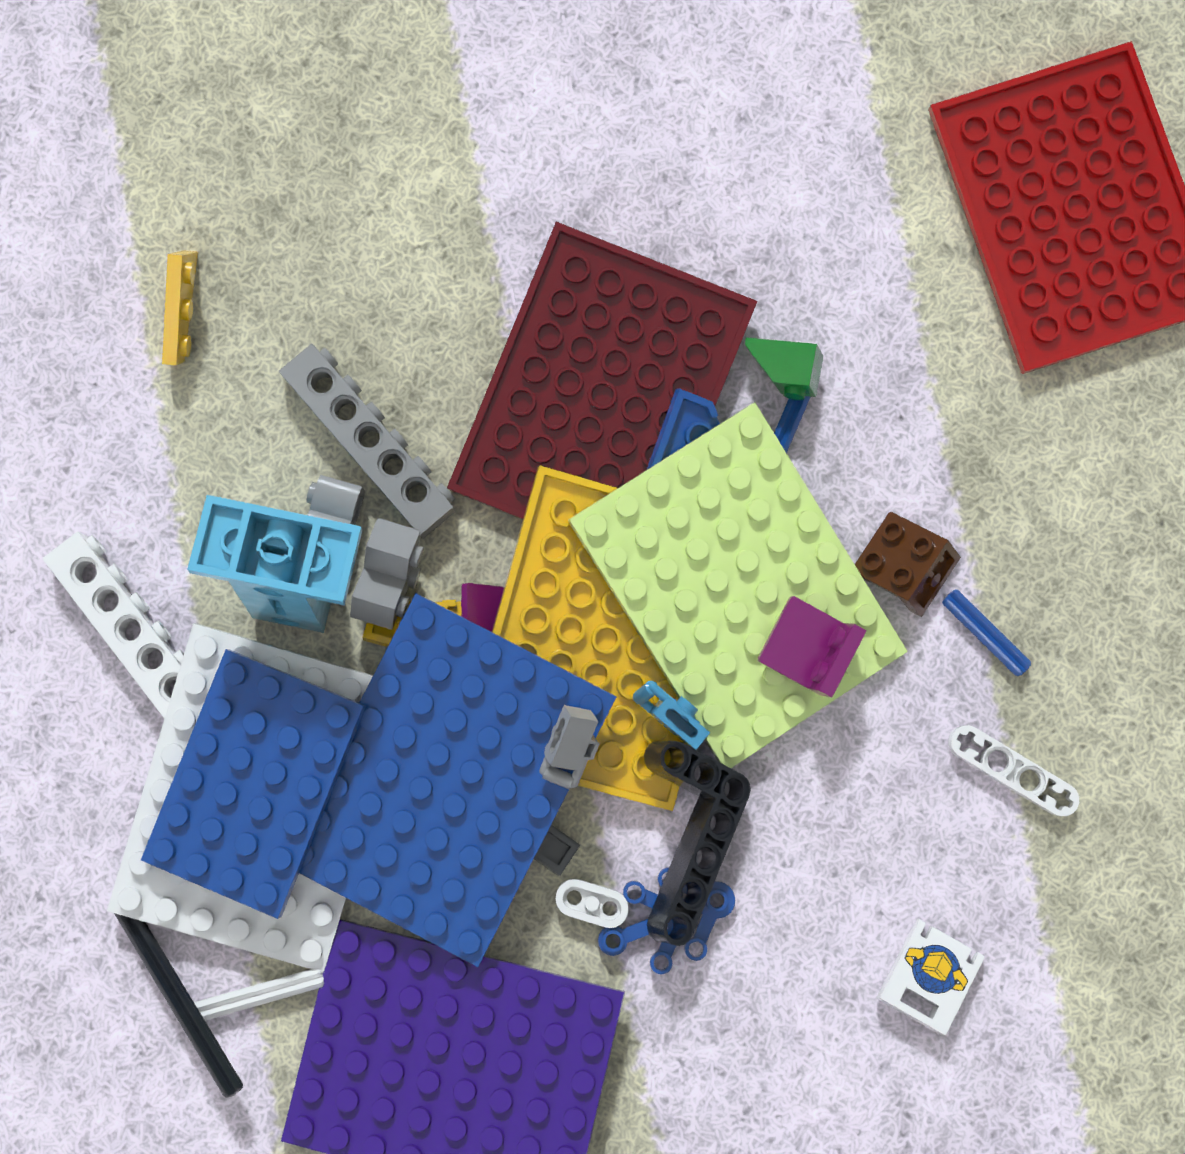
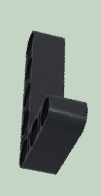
(696, 837)

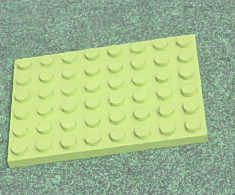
(705, 566)

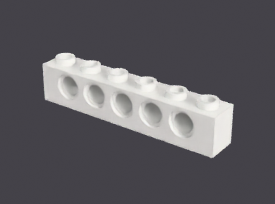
(67, 565)

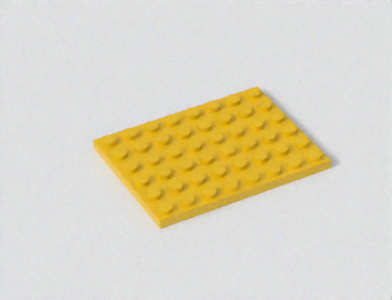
(569, 616)

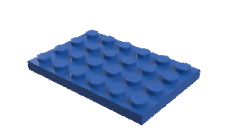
(253, 783)

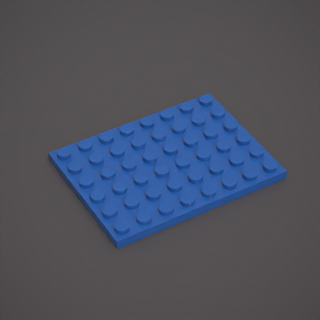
(446, 780)

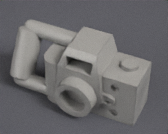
(570, 747)

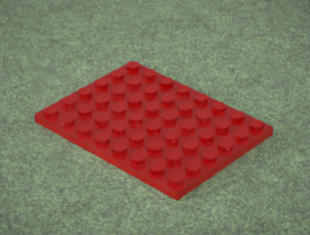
(1071, 204)

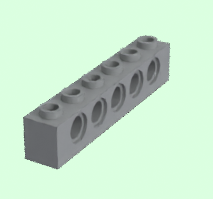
(303, 374)

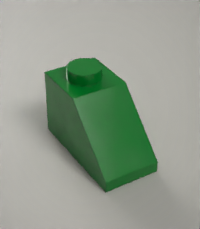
(789, 365)

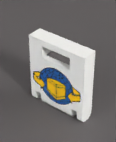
(934, 970)

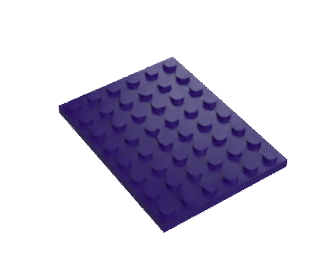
(448, 1054)

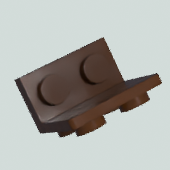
(907, 562)

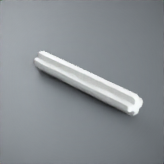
(260, 994)

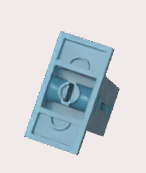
(276, 560)

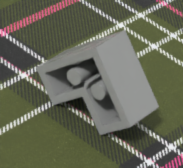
(387, 574)

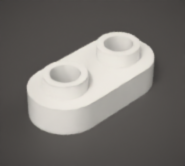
(591, 904)

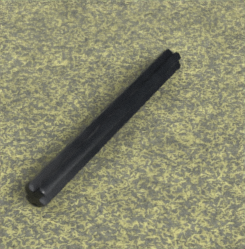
(182, 1005)

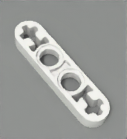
(1011, 773)

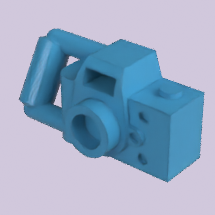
(672, 714)

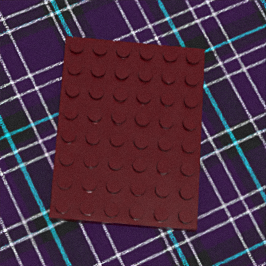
(595, 368)

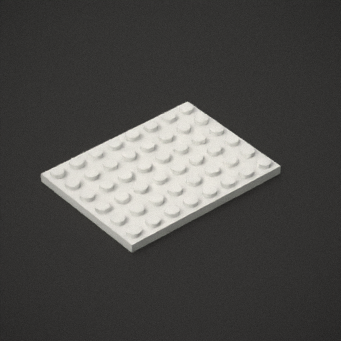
(163, 899)

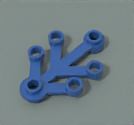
(640, 930)

